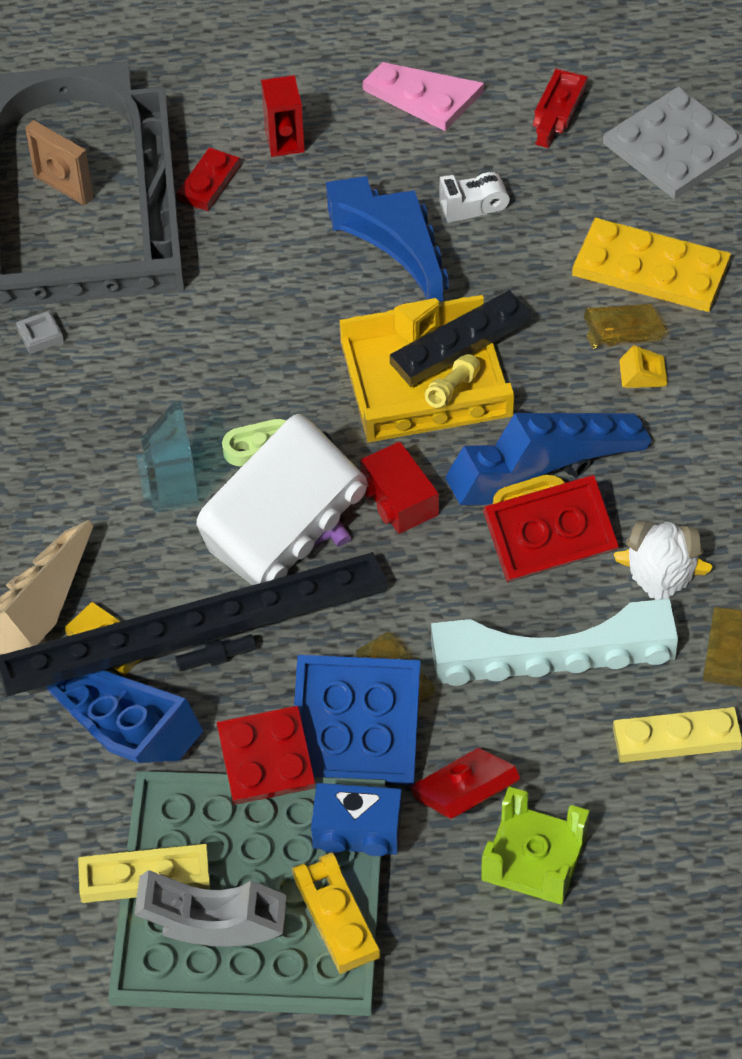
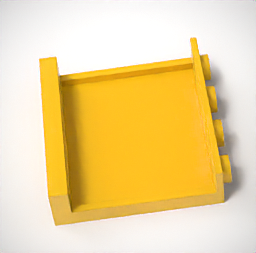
(394, 408)

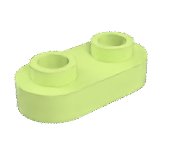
(248, 438)

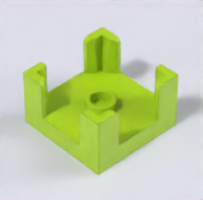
(534, 849)

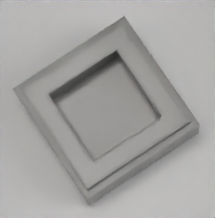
(39, 332)

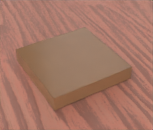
(59, 163)

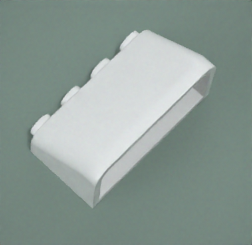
(280, 502)

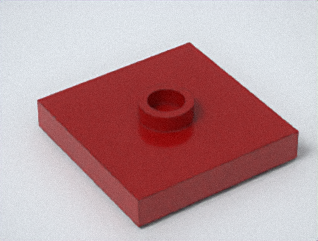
(465, 783)

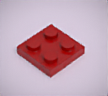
(265, 755)

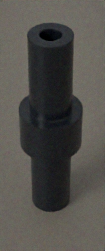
(215, 652)

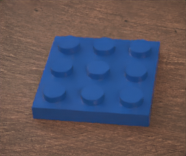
(359, 716)

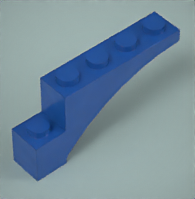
(392, 224)
(538, 445)

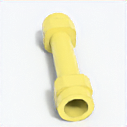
(441, 391)

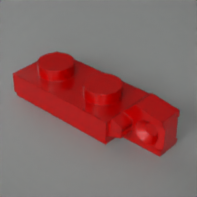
(558, 105)

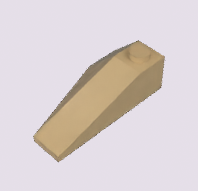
(40, 591)

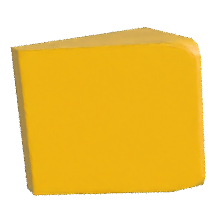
(416, 318)
(642, 368)

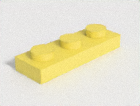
(677, 734)
(118, 874)

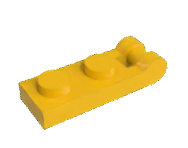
(336, 914)

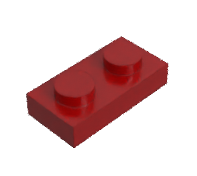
(208, 179)

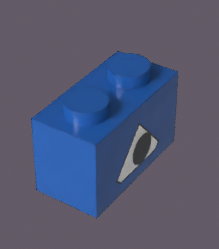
(356, 819)

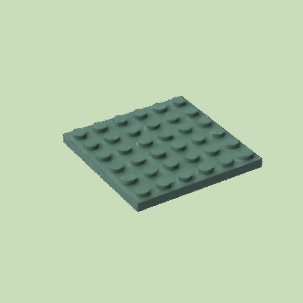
(243, 844)

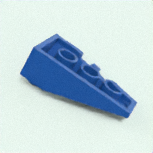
(130, 716)

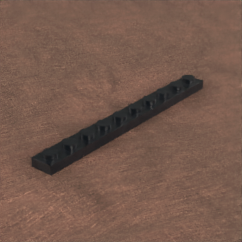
(190, 623)

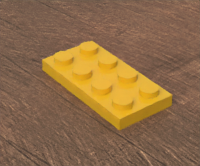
(651, 264)

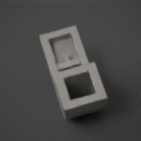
(211, 916)

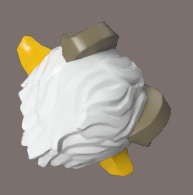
(663, 557)

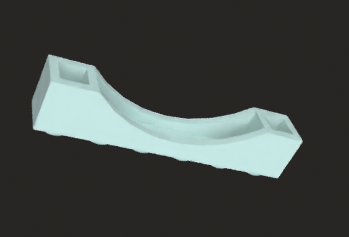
(474, 652)

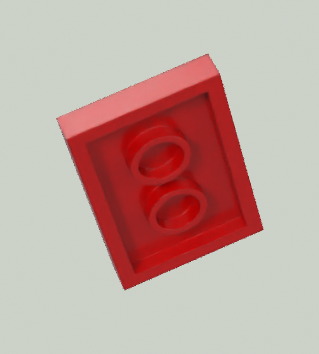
(550, 528)

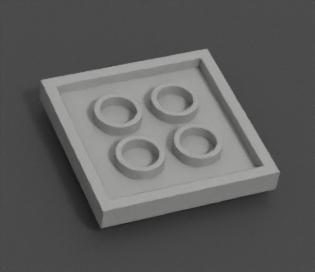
(675, 142)

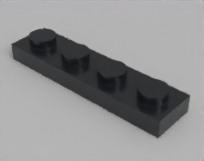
(460, 337)

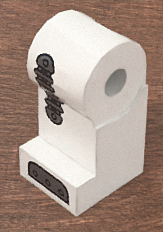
(472, 196)

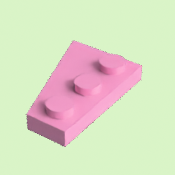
(422, 93)

